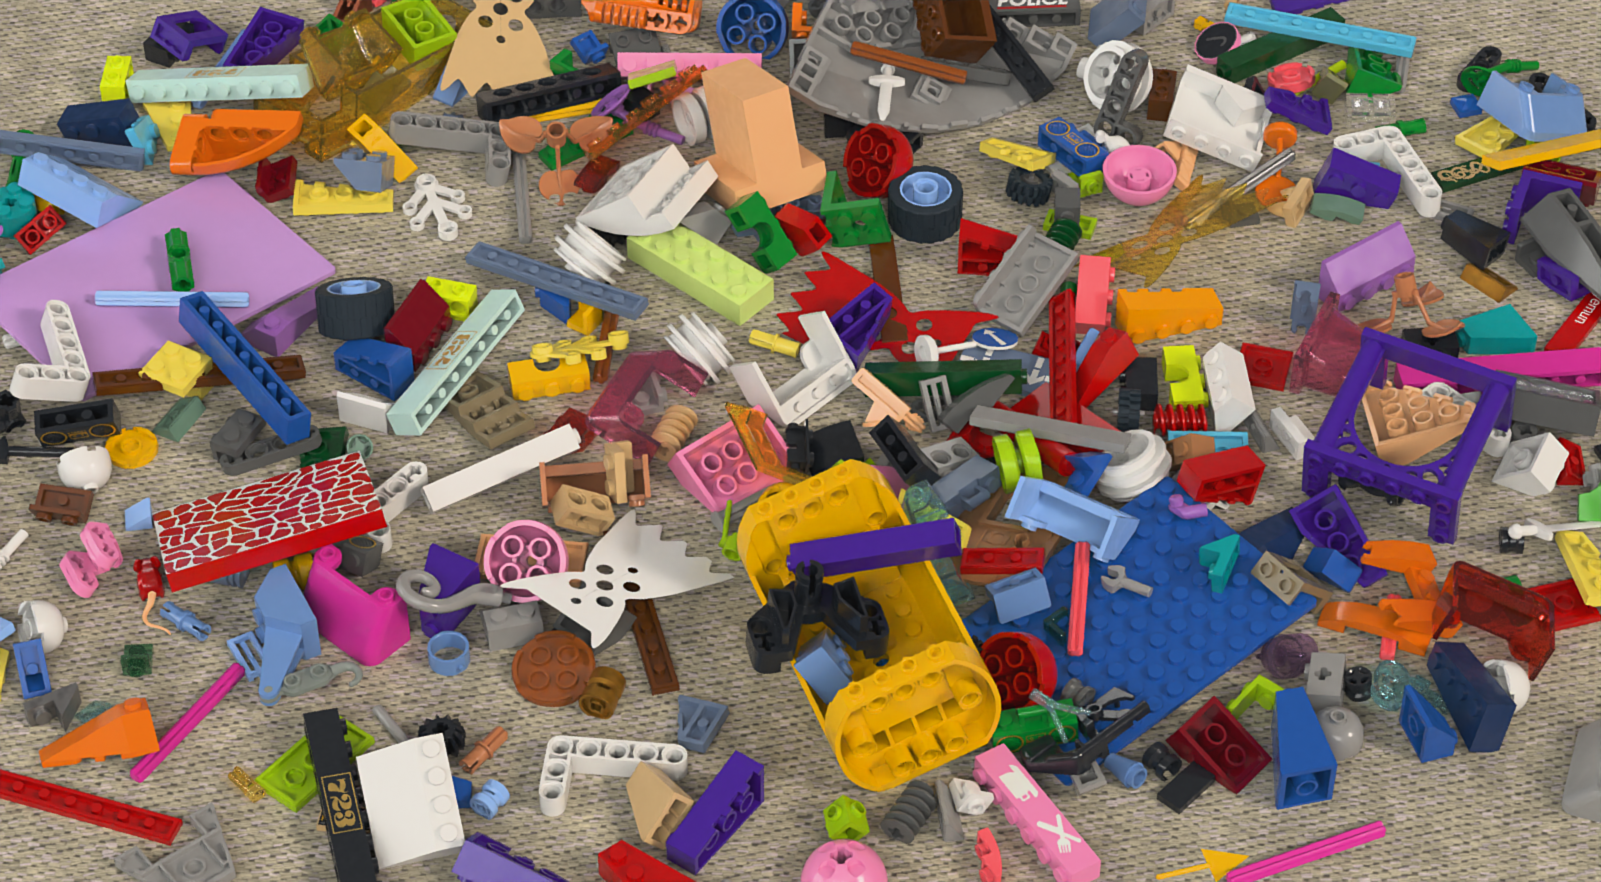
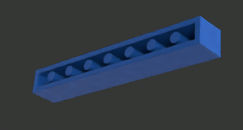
(245, 368)

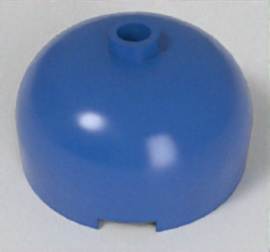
(739, 18)

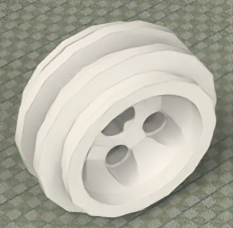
(1102, 69)
(589, 254)
(701, 346)
(1137, 469)

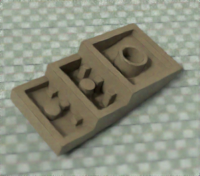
(488, 412)

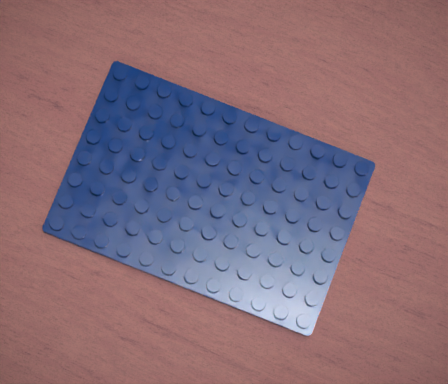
(1162, 644)

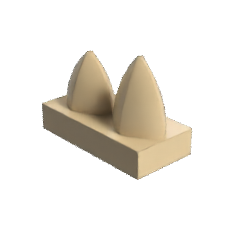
(1296, 204)

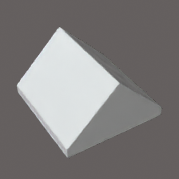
(364, 410)

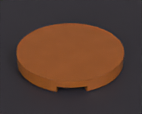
(553, 668)

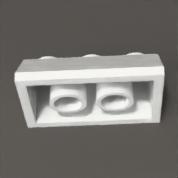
(1227, 387)

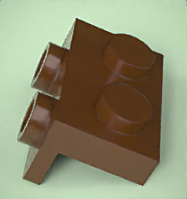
(62, 503)

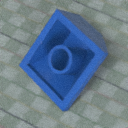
(1426, 727)

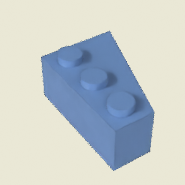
(825, 664)

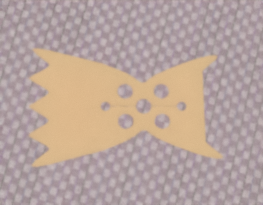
(482, 60)

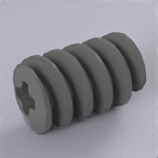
(909, 812)

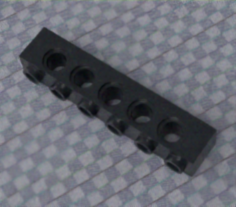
(548, 93)

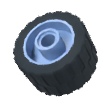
(925, 204)
(354, 307)

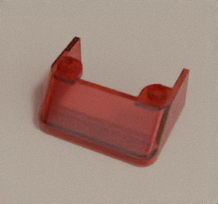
(1498, 608)

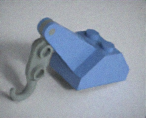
(288, 636)

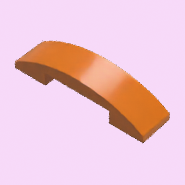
(1374, 621)

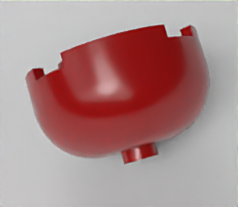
(875, 159)
(1018, 666)

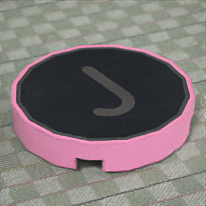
(1216, 40)

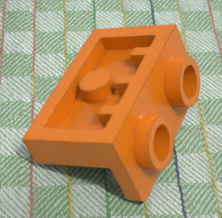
(799, 22)

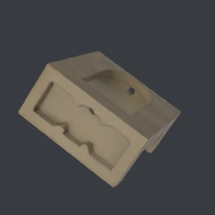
(1291, 581)

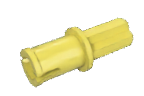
(774, 343)

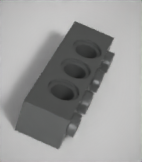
(546, 9)

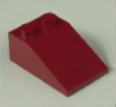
(1219, 745)

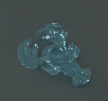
(1391, 698)

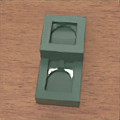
(1331, 206)

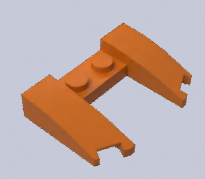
(1416, 563)

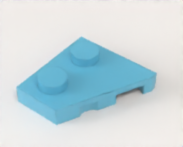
(144, 135)

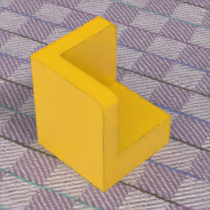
(585, 319)

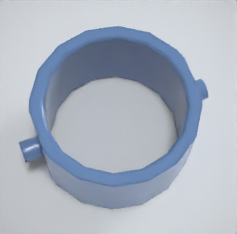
(448, 639)

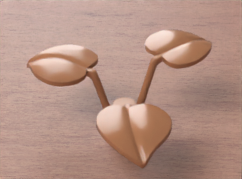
(524, 132)
(1411, 296)

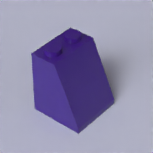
(454, 575)

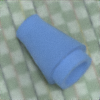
(1128, 771)

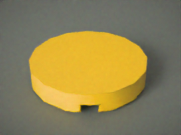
(132, 448)

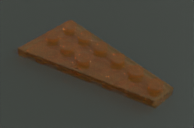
(650, 106)

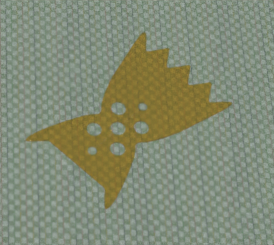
(1212, 208)

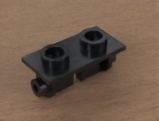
(800, 438)

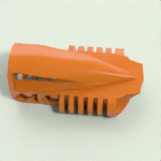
(645, 13)

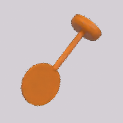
(1278, 136)

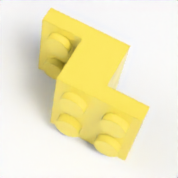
(179, 369)

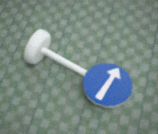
(989, 338)

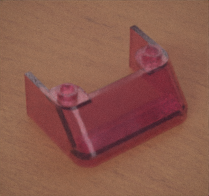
(618, 419)

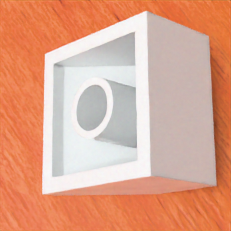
(1532, 465)

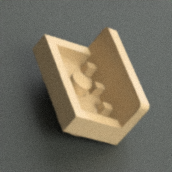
(619, 470)

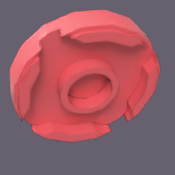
(1292, 77)

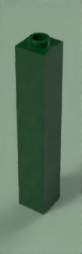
(1268, 51)
(960, 375)

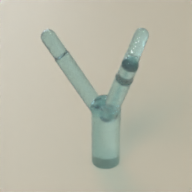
(1051, 705)

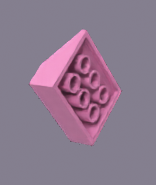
(720, 467)

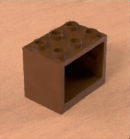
(955, 28)

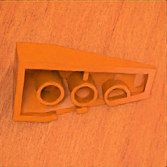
(120, 730)

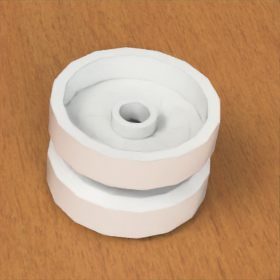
(692, 116)

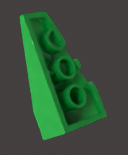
(1370, 73)

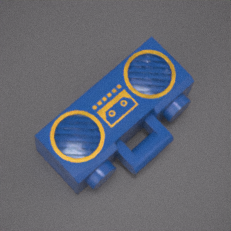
(1073, 148)

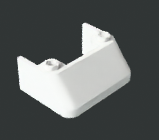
(825, 375)

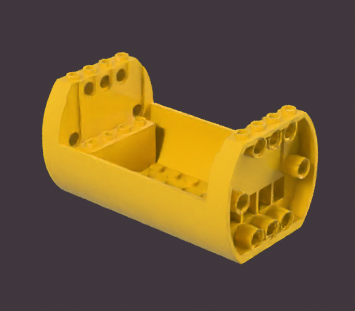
(934, 690)

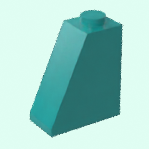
(1496, 333)

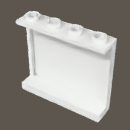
(1201, 125)

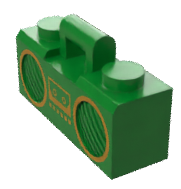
(1030, 723)

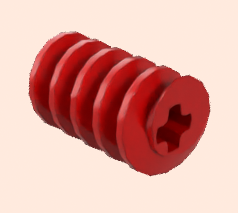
(1179, 418)

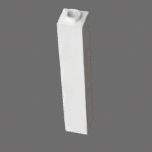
(500, 468)

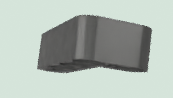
(1123, 96)

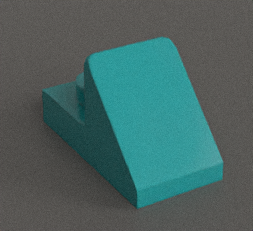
(1221, 559)

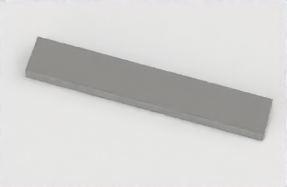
(1051, 429)

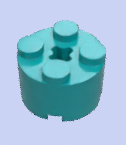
(16, 209)

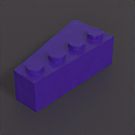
(266, 39)

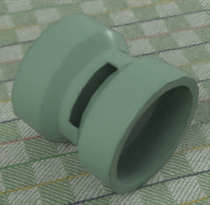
(362, 444)

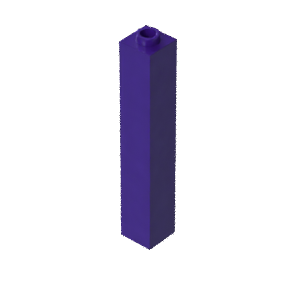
(879, 548)

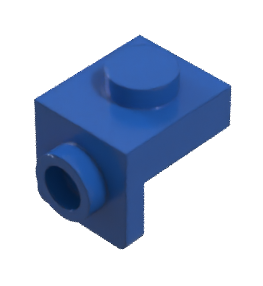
(589, 47)

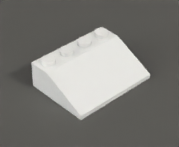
(411, 802)

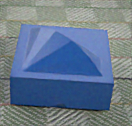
(1465, 105)

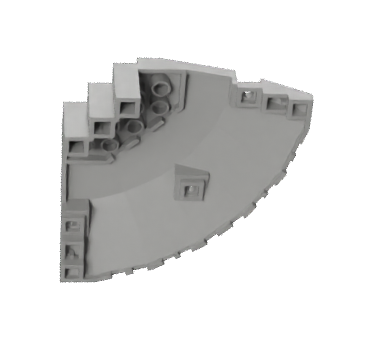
(839, 82)

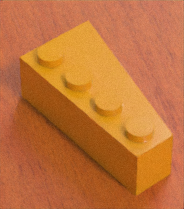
(1166, 312)

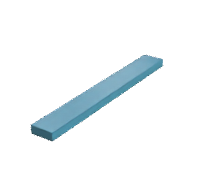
(1320, 30)

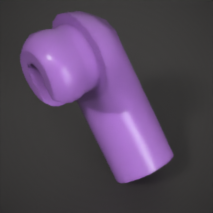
(1184, 510)

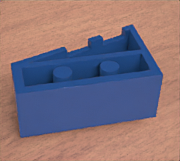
(377, 365)

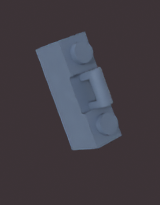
(968, 485)

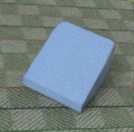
(139, 516)

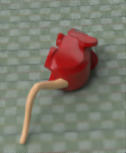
(149, 585)

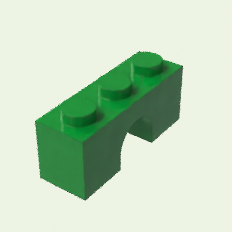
(774, 246)

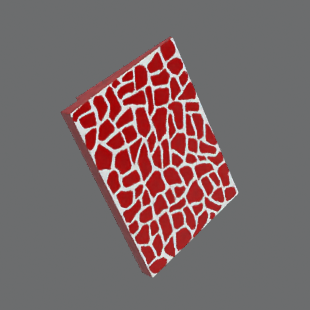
(267, 521)

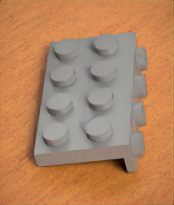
(1025, 280)

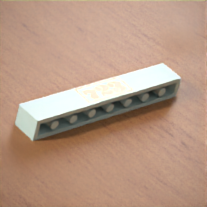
(220, 83)
(455, 362)

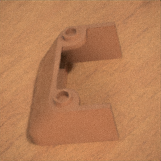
(592, 478)

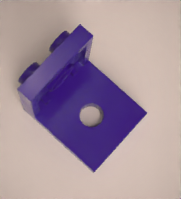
(1530, 191)

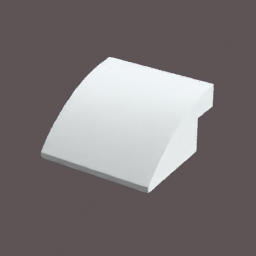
(648, 194)

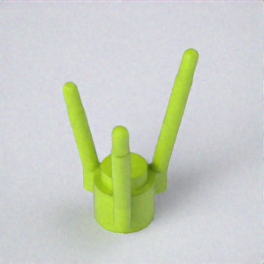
(729, 543)

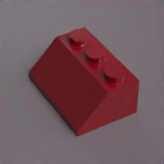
(1590, 178)
(419, 323)

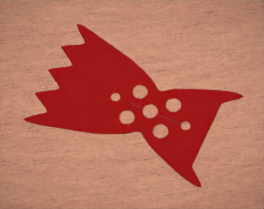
(844, 283)

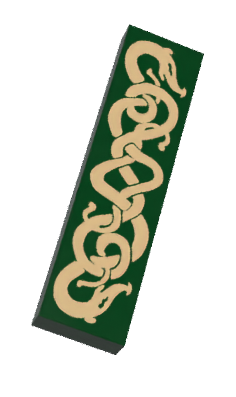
(1467, 174)

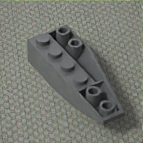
(1568, 236)

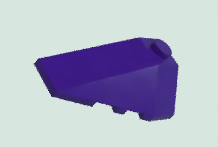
(1332, 524)

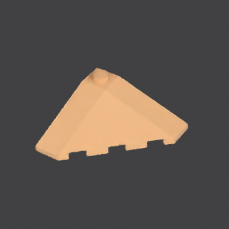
(1411, 424)

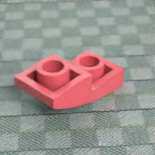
(989, 854)

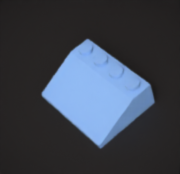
(75, 189)

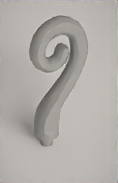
(479, 594)

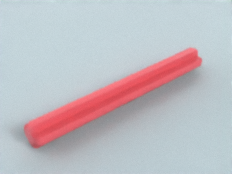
(1078, 599)

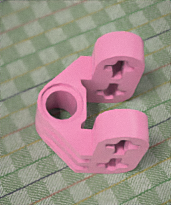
(101, 555)

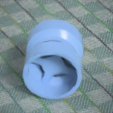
(489, 799)

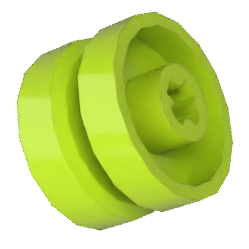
(1021, 460)

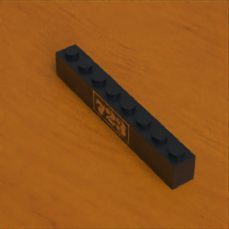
(340, 797)

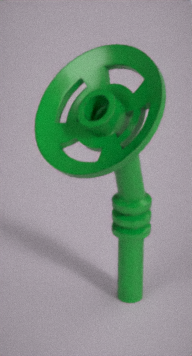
(1508, 66)

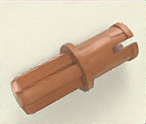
(484, 750)

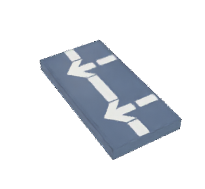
(1036, 366)

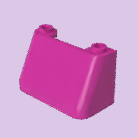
(350, 618)

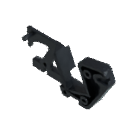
(1047, 757)

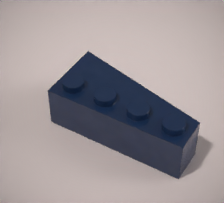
(1471, 695)

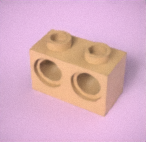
(582, 510)

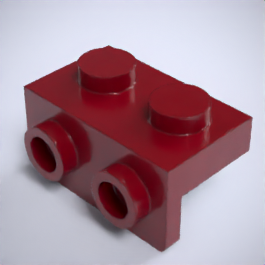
(277, 179)

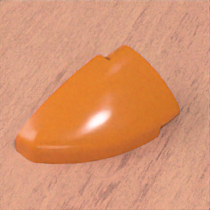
(231, 139)

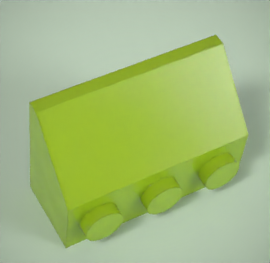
(417, 27)

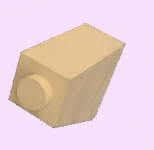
(656, 804)

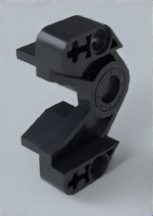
(776, 627)

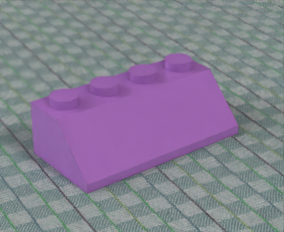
(1367, 266)

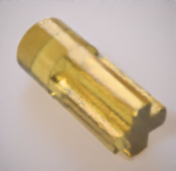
(246, 784)

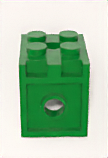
(842, 216)

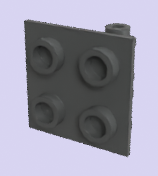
(633, 41)

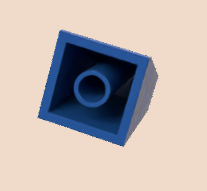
(1301, 754)

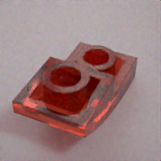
(595, 174)

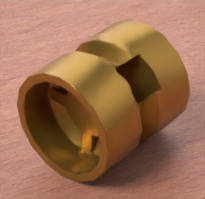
(602, 692)

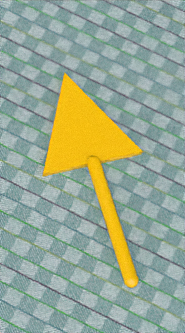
(1217, 861)

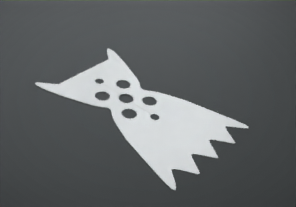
(660, 567)

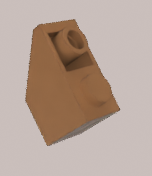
(1188, 447)

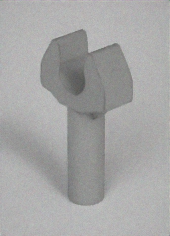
(1122, 581)

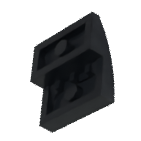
(832, 444)

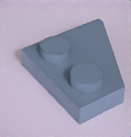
(699, 722)

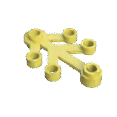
(586, 345)

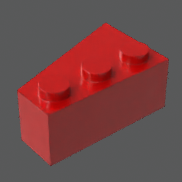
(981, 247)
(1222, 476)
(628, 864)

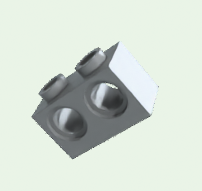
(949, 455)

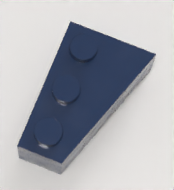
(99, 121)

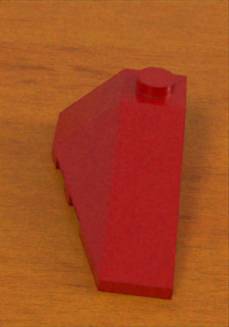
(1103, 364)

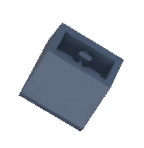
(367, 170)

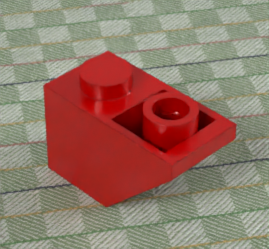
(803, 229)

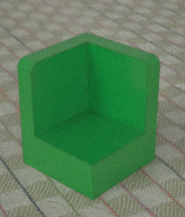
(562, 62)

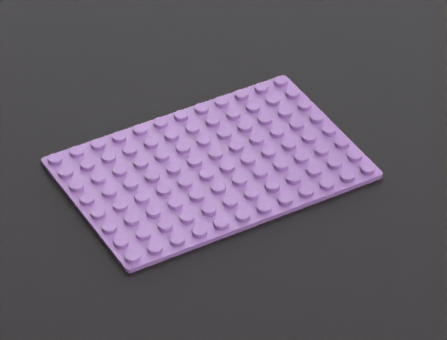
(231, 247)

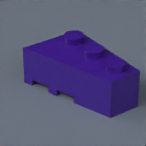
(1357, 179)

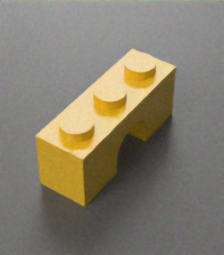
(529, 382)

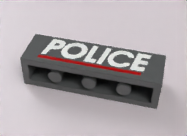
(1039, 12)

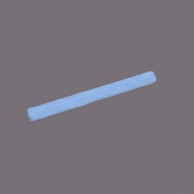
(166, 298)

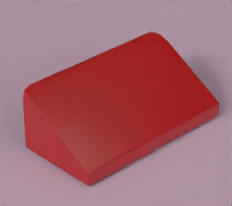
(1573, 466)

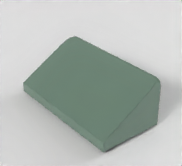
(180, 418)

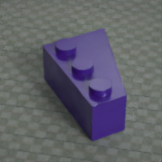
(862, 321)

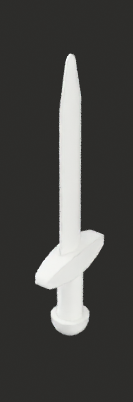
(886, 83)
(1543, 531)

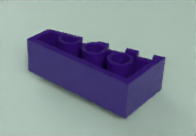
(717, 813)

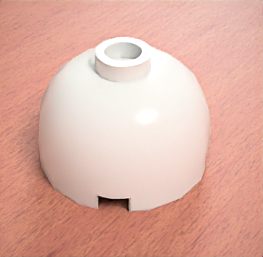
(85, 468)
(42, 621)
(1511, 679)

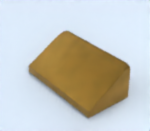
(1488, 282)

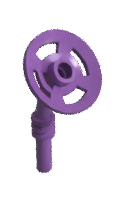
(613, 104)

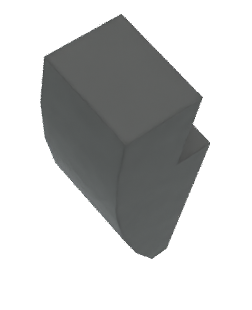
(982, 394)

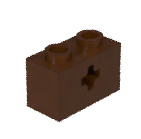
(1161, 94)

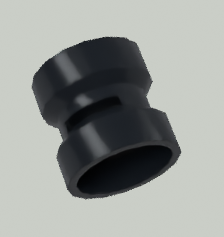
(1159, 759)

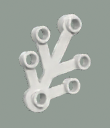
(428, 186)

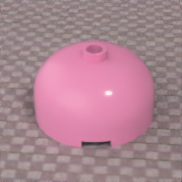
(509, 552)

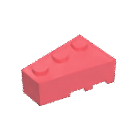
(1094, 294)

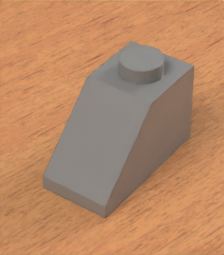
(707, 221)

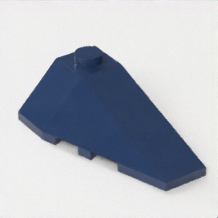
(1275, 534)

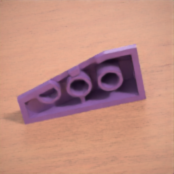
(282, 326)

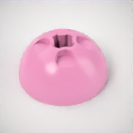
(1139, 174)
(844, 862)

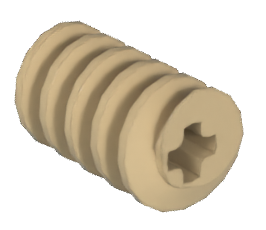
(674, 430)

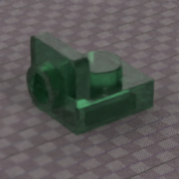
(137, 660)

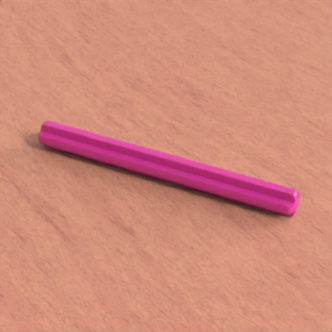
(188, 722)
(1307, 853)

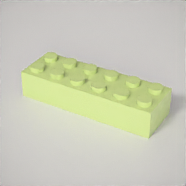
(704, 272)

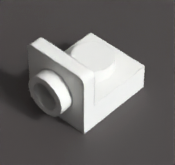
(969, 797)

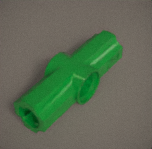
(179, 260)

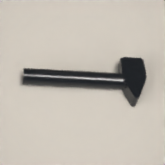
(28, 451)

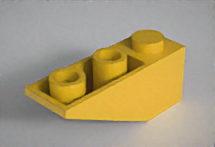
(371, 137)

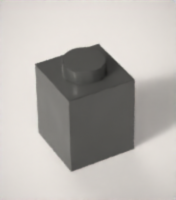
(1067, 204)

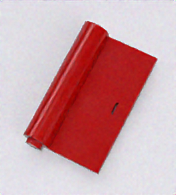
(1053, 452)

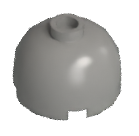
(1342, 731)

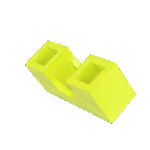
(1183, 365)

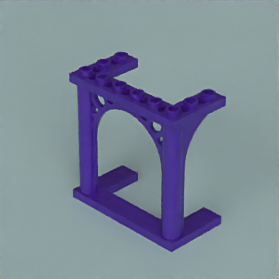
(1370, 368)

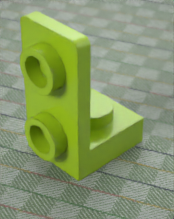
(1260, 690)

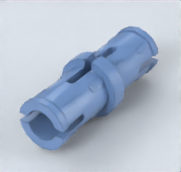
(185, 621)

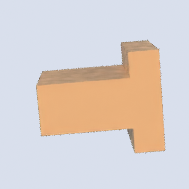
(756, 138)

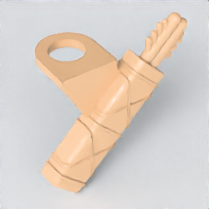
(1185, 161)
(885, 403)

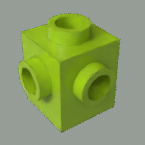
(846, 819)

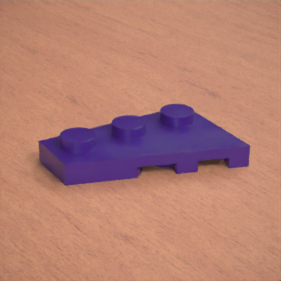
(1300, 109)

